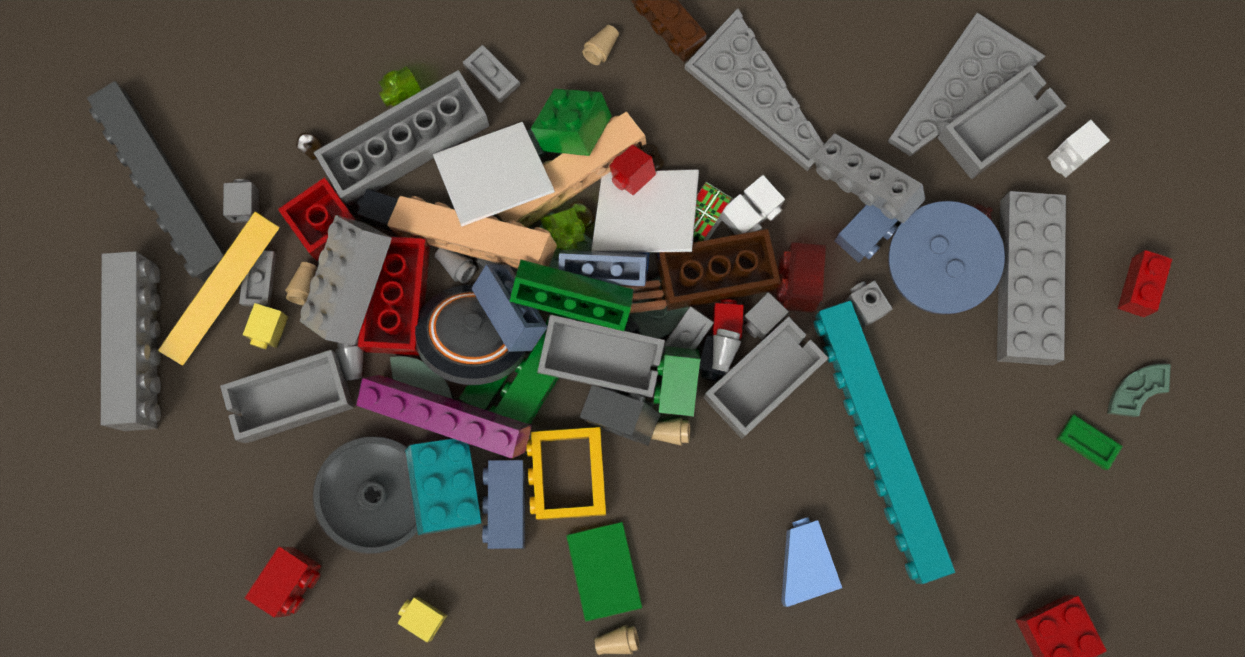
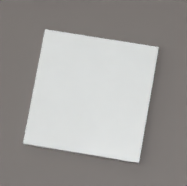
(493, 173)
(650, 221)

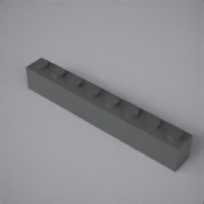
(158, 180)

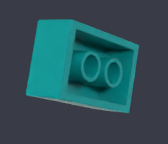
(442, 486)

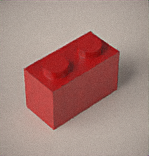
(1144, 283)

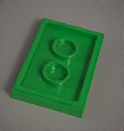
(604, 571)

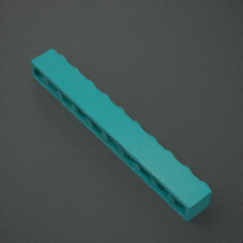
(884, 444)

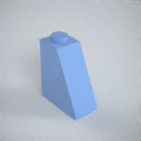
(807, 564)

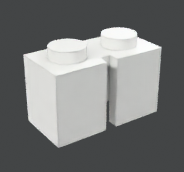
(1078, 149)
(752, 208)

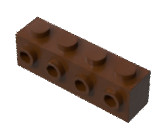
(674, 25)

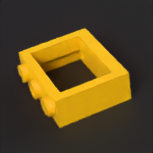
(535, 474)

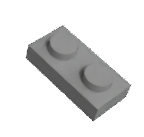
(491, 73)
(259, 281)
(689, 330)

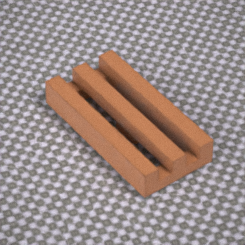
(654, 292)

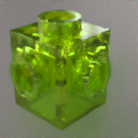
(398, 86)
(565, 229)

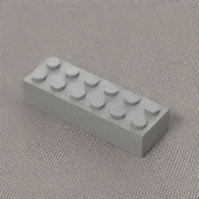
(402, 138)
(1032, 279)
(129, 342)

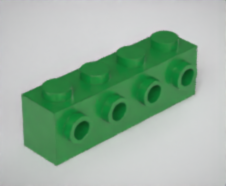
(572, 295)

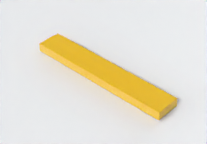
(218, 288)

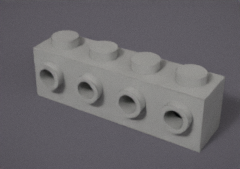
(869, 178)

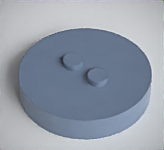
(946, 258)

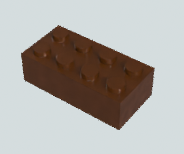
(718, 270)

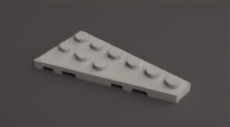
(970, 72)
(749, 83)

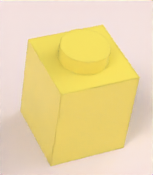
(265, 326)
(421, 618)

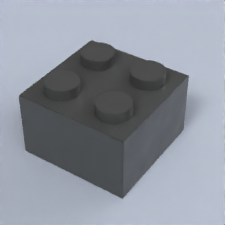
(620, 414)

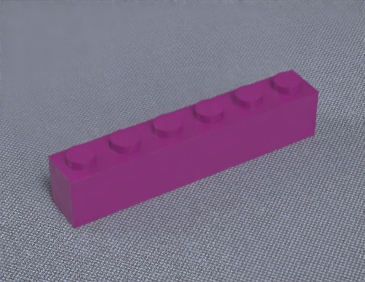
(444, 415)

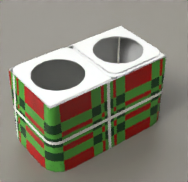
(709, 207)

